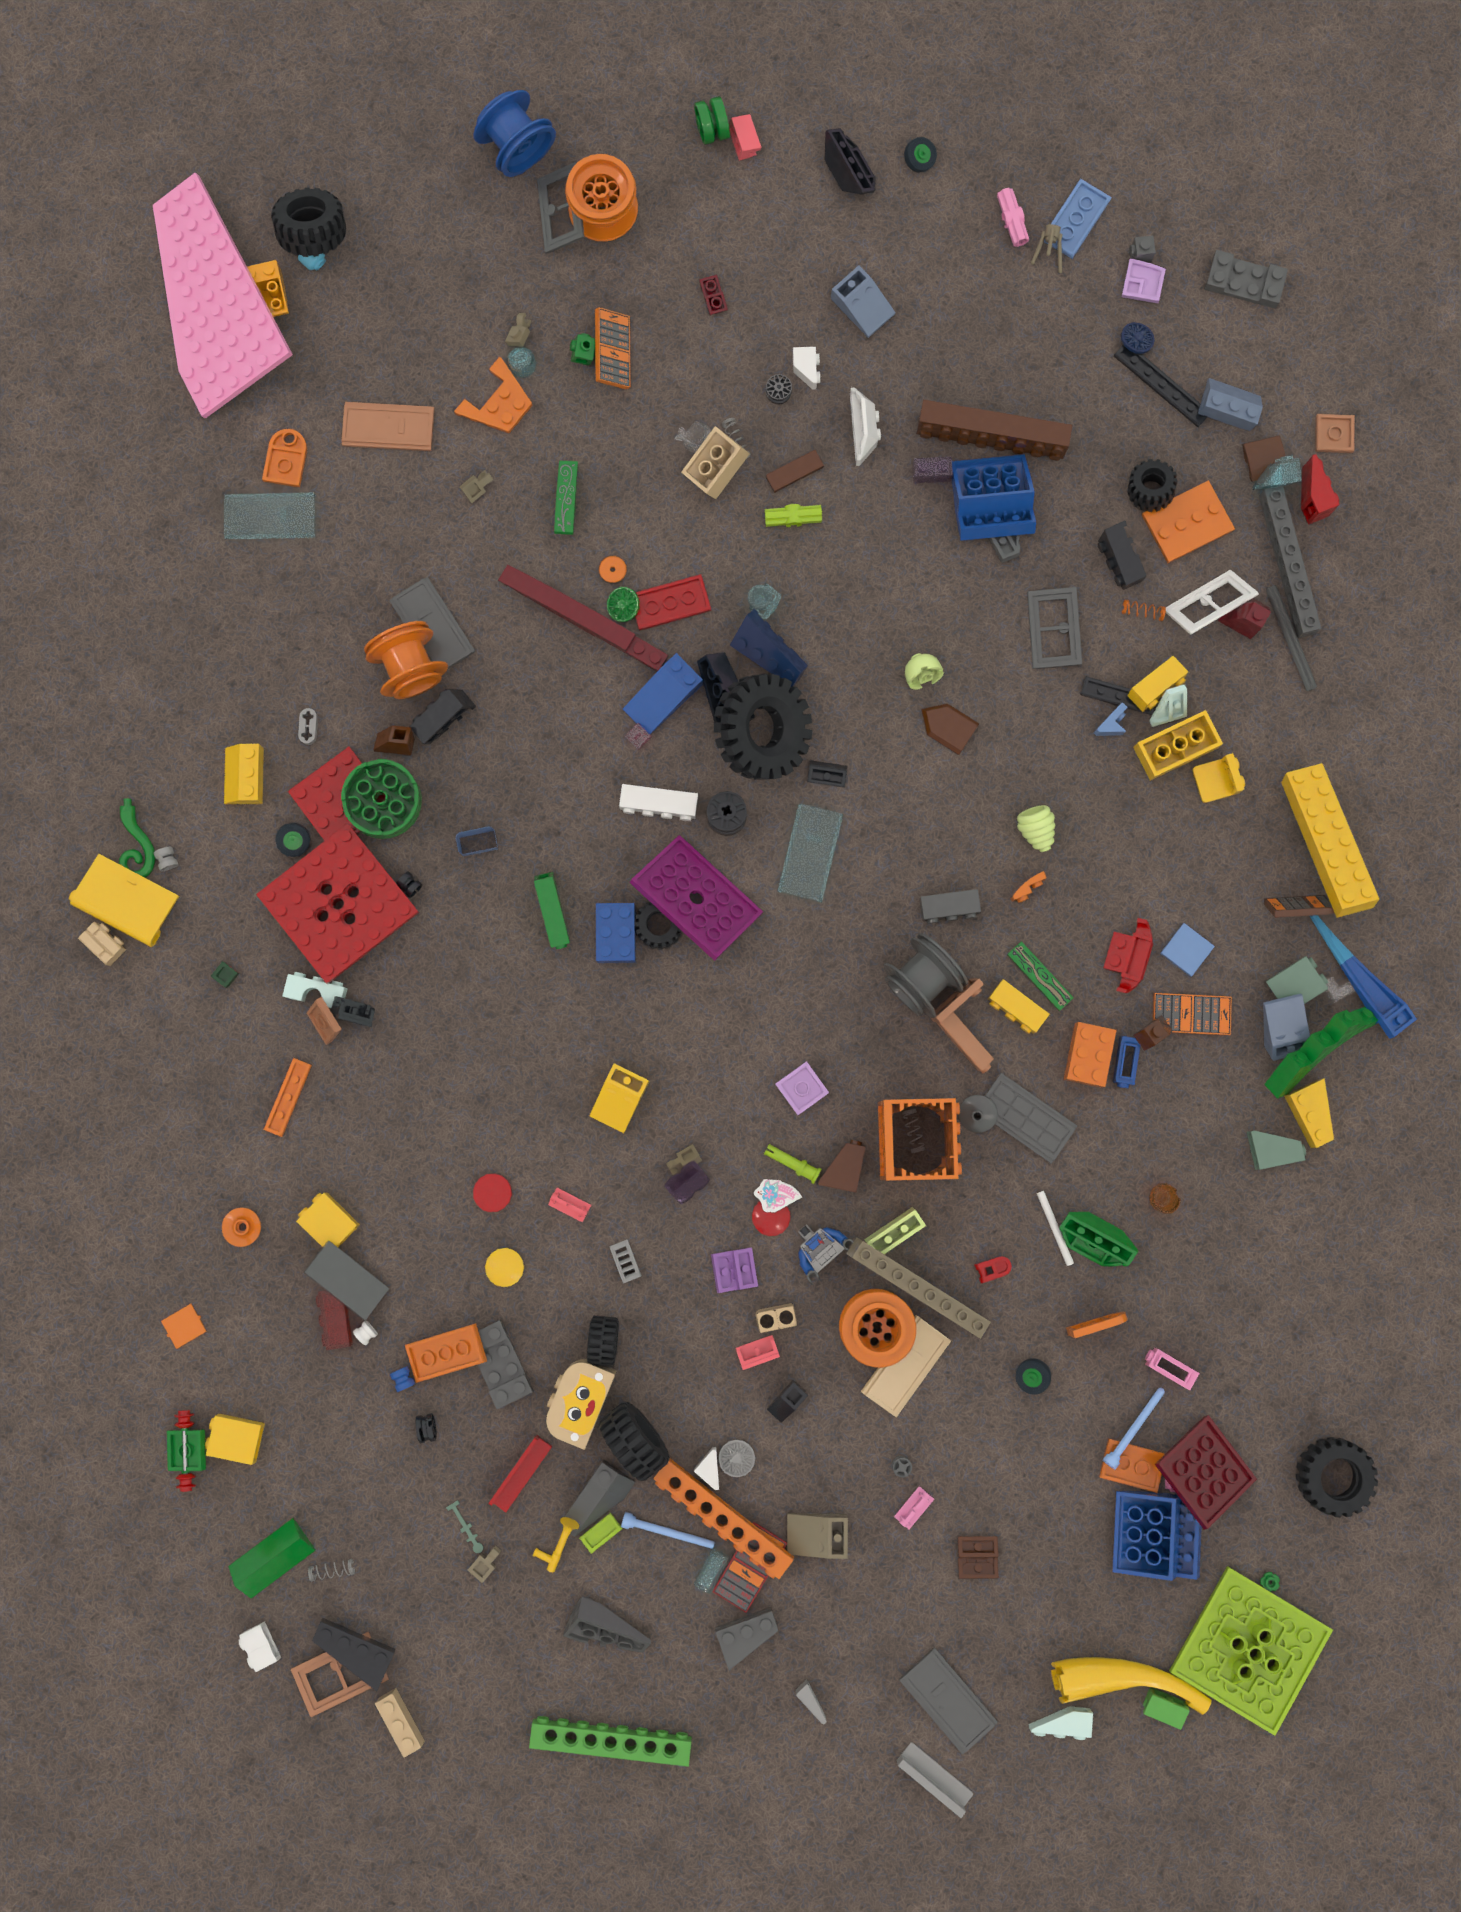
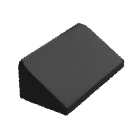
(827, 773)

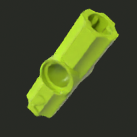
(793, 515)

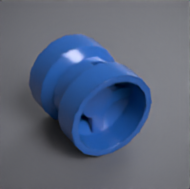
(401, 1379)

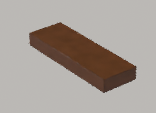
(794, 471)

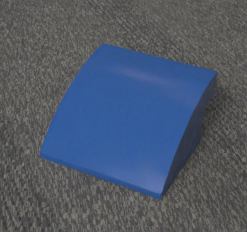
(993, 497)
(1155, 1536)

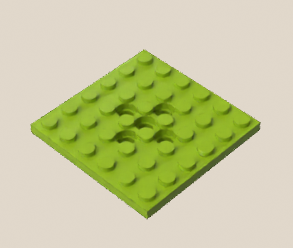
(1243, 1611)

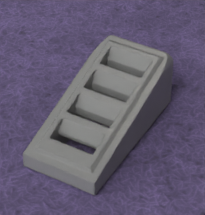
(637, 1273)
(808, 1698)

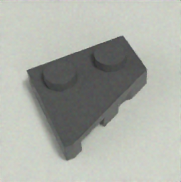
(1006, 547)

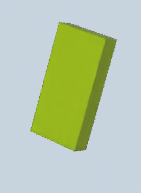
(600, 1532)

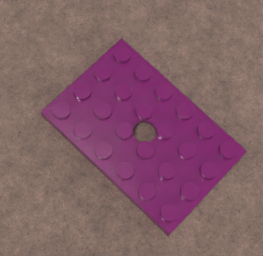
(682, 871)

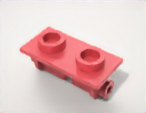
(569, 1204)

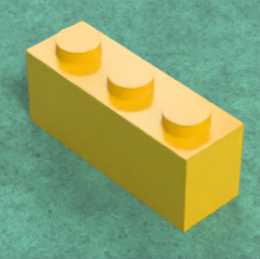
(1153, 686)
(1017, 1007)

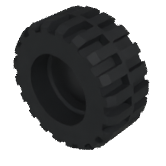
(308, 222)
(634, 1441)
(1361, 1485)

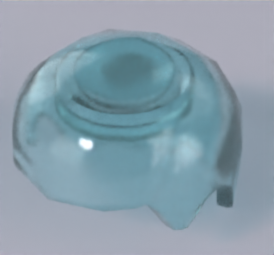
(521, 362)

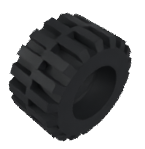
(1155, 472)
(650, 939)
(602, 1341)

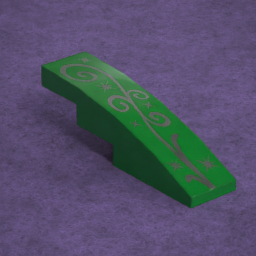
(566, 497)

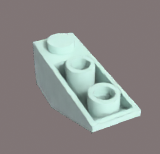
(1066, 1722)

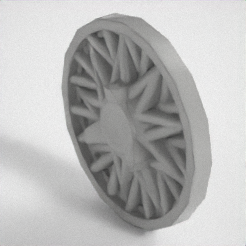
(736, 1458)

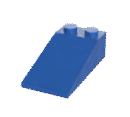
(663, 694)

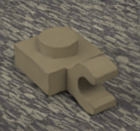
(518, 334)
(474, 486)
(684, 1157)
(483, 1565)

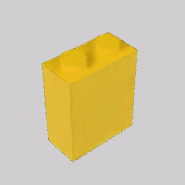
(327, 1220)
(234, 1439)

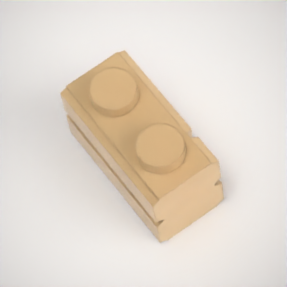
(102, 943)

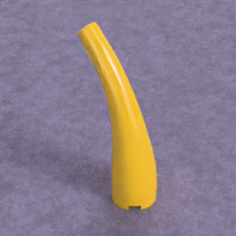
(1096, 1676)

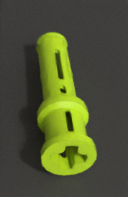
(801, 1167)

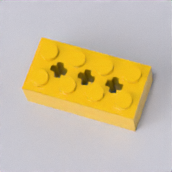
(1180, 733)

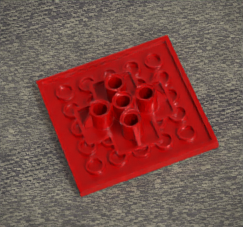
(299, 900)

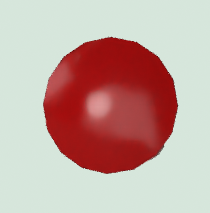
(770, 1223)

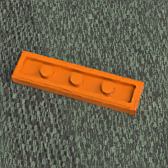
(287, 1097)

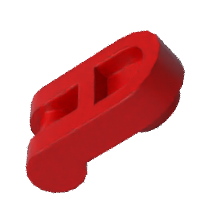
(1000, 1266)

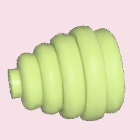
(1037, 827)

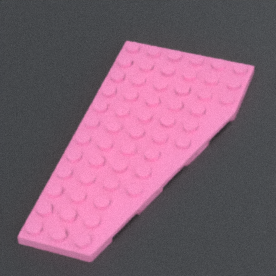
(215, 308)

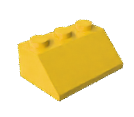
(244, 774)

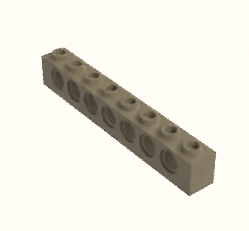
(918, 1287)

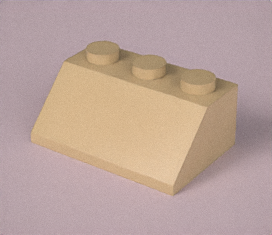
(715, 462)

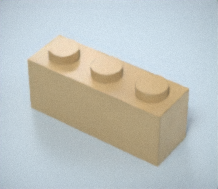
(399, 1722)

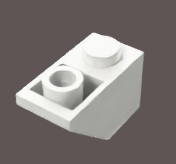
(805, 364)

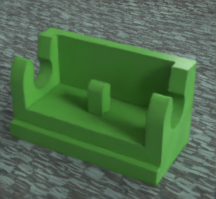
(1165, 1708)

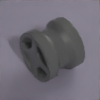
(902, 1470)

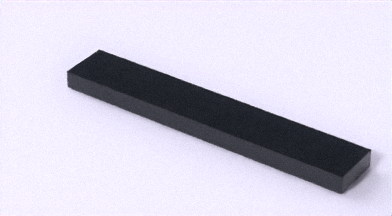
(1161, 384)

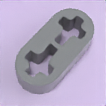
(313, 725)

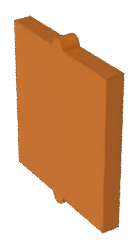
(183, 1326)

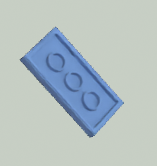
(1079, 216)

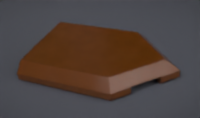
(948, 726)

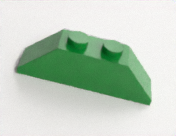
(1097, 1239)

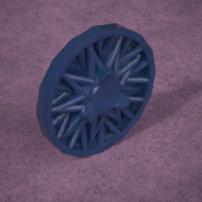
(1137, 338)

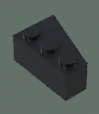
(1120, 556)

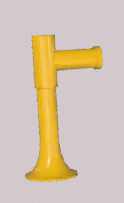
(568, 1525)

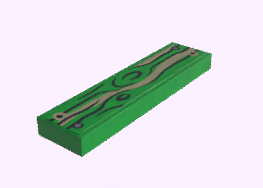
(1040, 976)

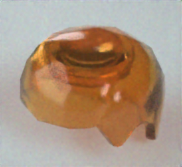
(1170, 1200)

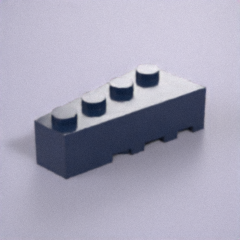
(766, 649)

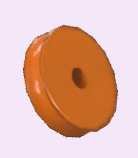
(612, 562)

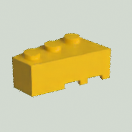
(1312, 1112)

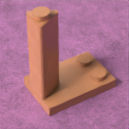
(958, 1032)

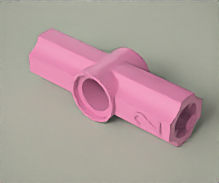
(1013, 217)

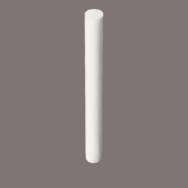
(1055, 1228)

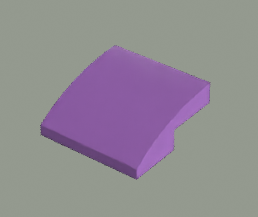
(734, 1270)

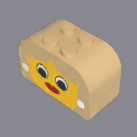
(578, 1402)

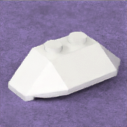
(864, 425)

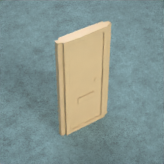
(895, 1384)

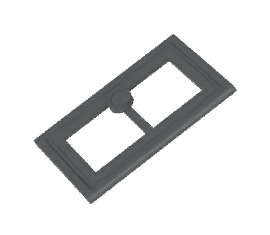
(550, 210)
(1073, 627)

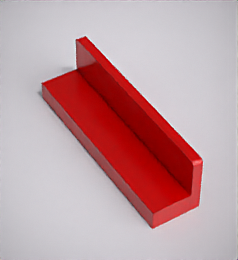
(521, 1473)

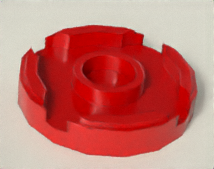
(492, 1192)

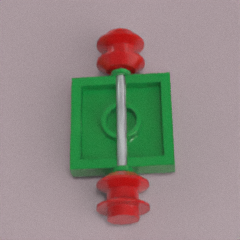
(186, 1450)

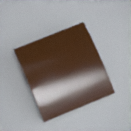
(1261, 454)
(978, 1557)

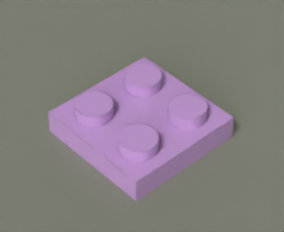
(802, 1088)

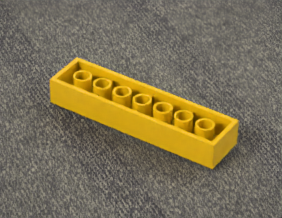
(1329, 840)

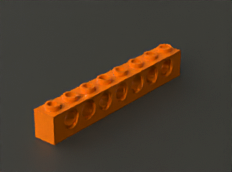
(735, 1519)

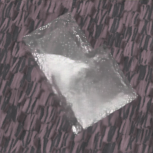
(1337, 992)

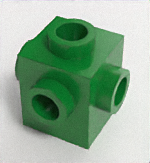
(582, 349)

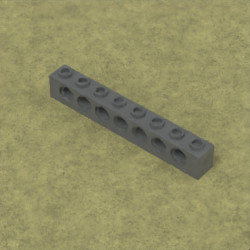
(1289, 561)

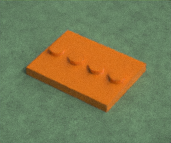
(1188, 522)

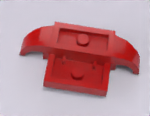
(1130, 955)

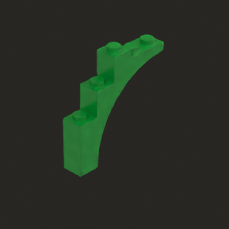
(1319, 1045)

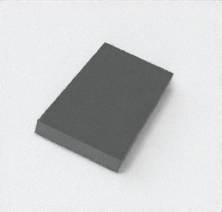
(346, 1280)

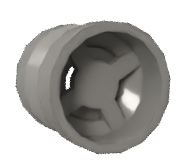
(165, 858)

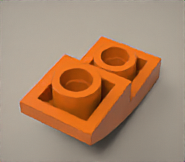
(1023, 892)

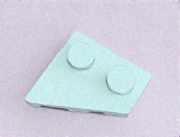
(1171, 706)

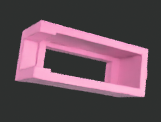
(1153, 1358)

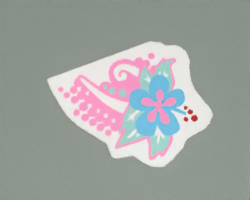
(776, 1195)

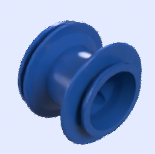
(514, 133)

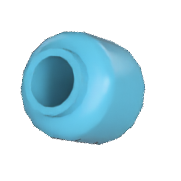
(312, 262)

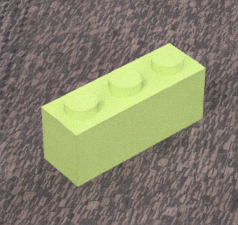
(896, 1231)

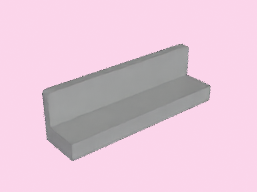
(935, 1779)

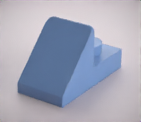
(1110, 726)

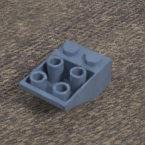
(862, 301)
(1285, 1026)

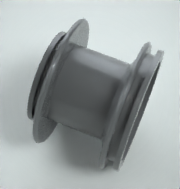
(924, 976)

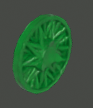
(623, 604)

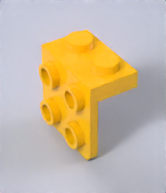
(1219, 778)

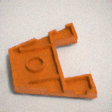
(504, 407)

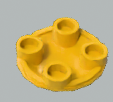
(504, 1267)

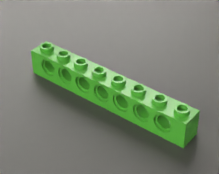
(600, 1747)

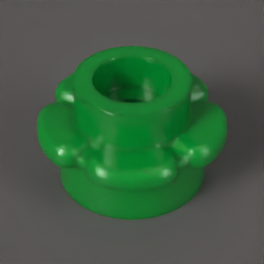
(1265, 1581)

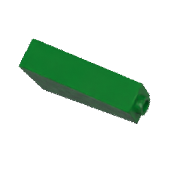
(552, 910)

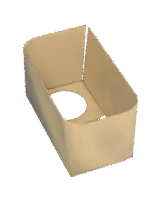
(775, 1314)

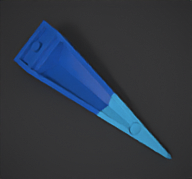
(1385, 1005)

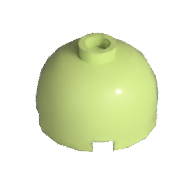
(922, 667)

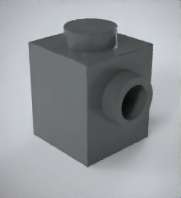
(1143, 248)

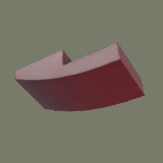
(713, 294)

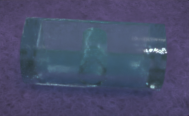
(711, 1571)

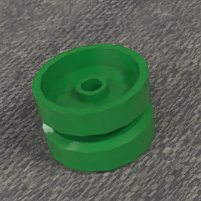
(711, 120)

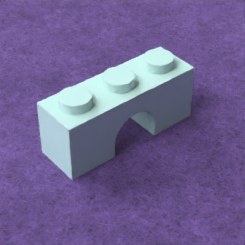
(298, 987)

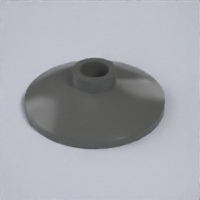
(978, 1104)

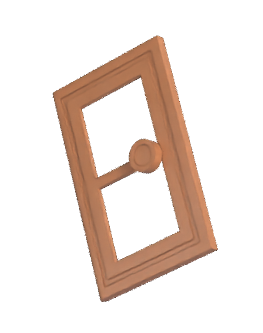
(299, 1673)

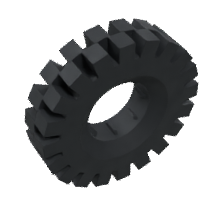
(789, 723)

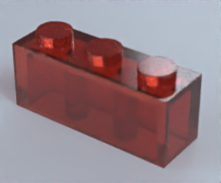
(334, 1320)

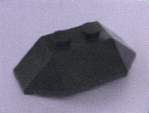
(848, 163)

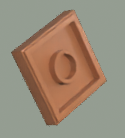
(1335, 433)
(323, 1020)

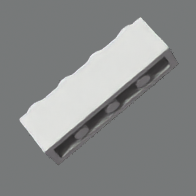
(658, 801)

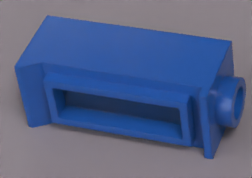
(1124, 1081)

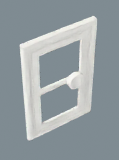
(1228, 577)

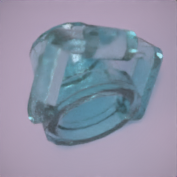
(761, 599)

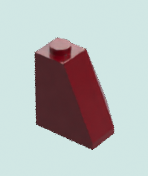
(1247, 618)

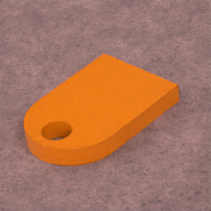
(285, 460)
(1096, 1324)

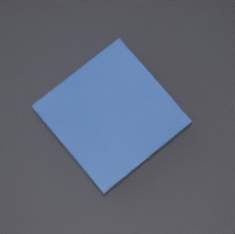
(1187, 949)

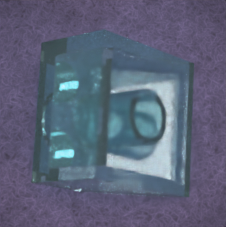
(1282, 472)

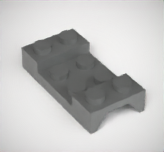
(1246, 280)
(503, 1368)

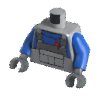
(820, 1249)

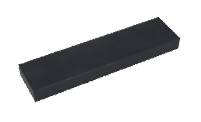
(1110, 694)

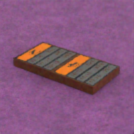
(1299, 906)

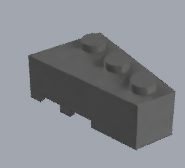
(745, 1635)

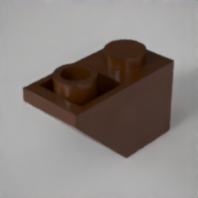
(395, 740)

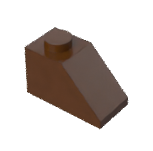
(1153, 1033)

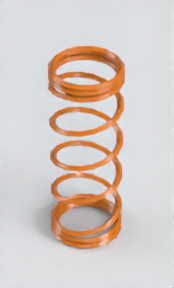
(1162, 612)

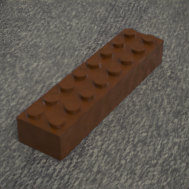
(994, 430)

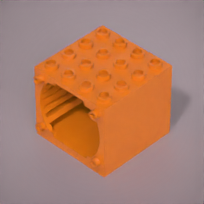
(947, 1110)

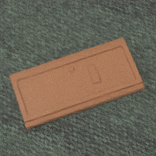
(388, 426)

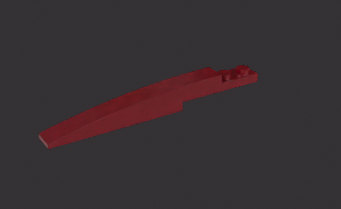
(583, 617)

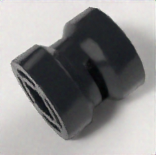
(409, 884)

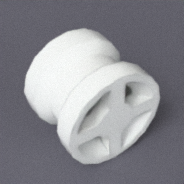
(365, 1333)

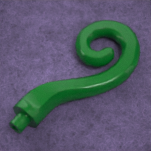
(128, 818)

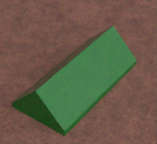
(270, 1559)

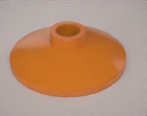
(232, 1231)

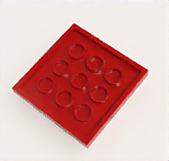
(321, 794)

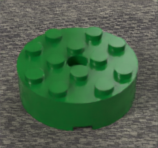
(385, 818)

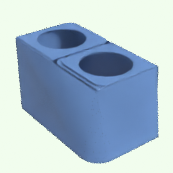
(474, 832)

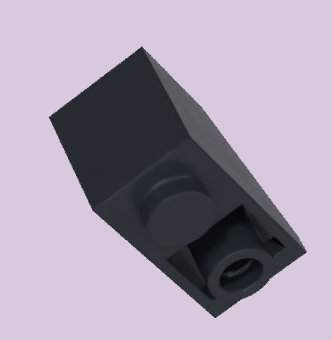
(787, 1401)

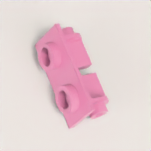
(914, 1508)

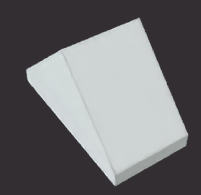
(708, 1469)

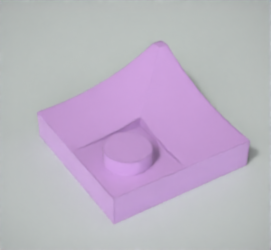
(1143, 281)

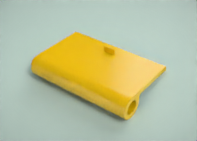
(123, 900)

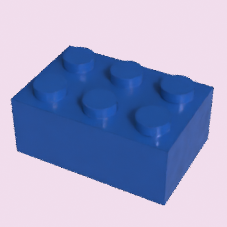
(615, 933)

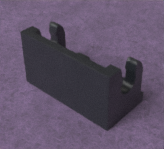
(352, 1011)

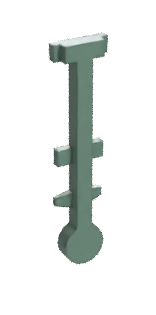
(478, 1547)

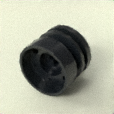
(731, 823)

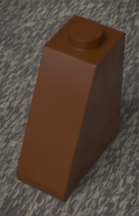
(845, 1168)

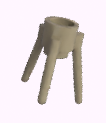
(1050, 235)

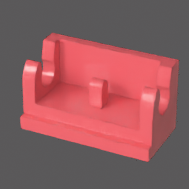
(744, 136)
(757, 1352)

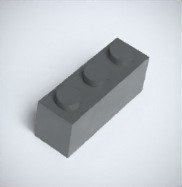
(950, 906)

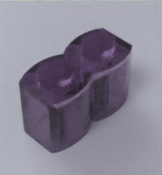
(687, 1182)

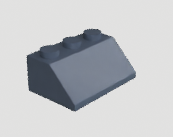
(1230, 405)

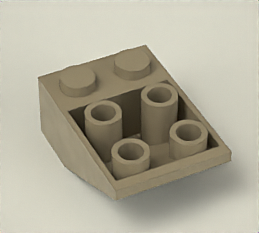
(818, 1535)

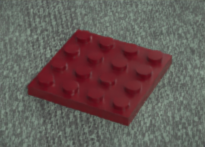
(1205, 1472)

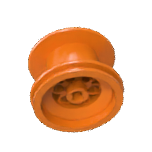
(600, 180)
(405, 660)
(902, 1332)

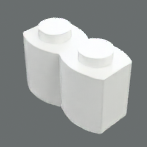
(259, 1647)

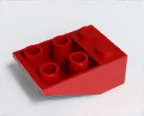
(1317, 495)

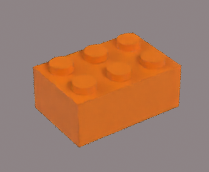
(1090, 1054)

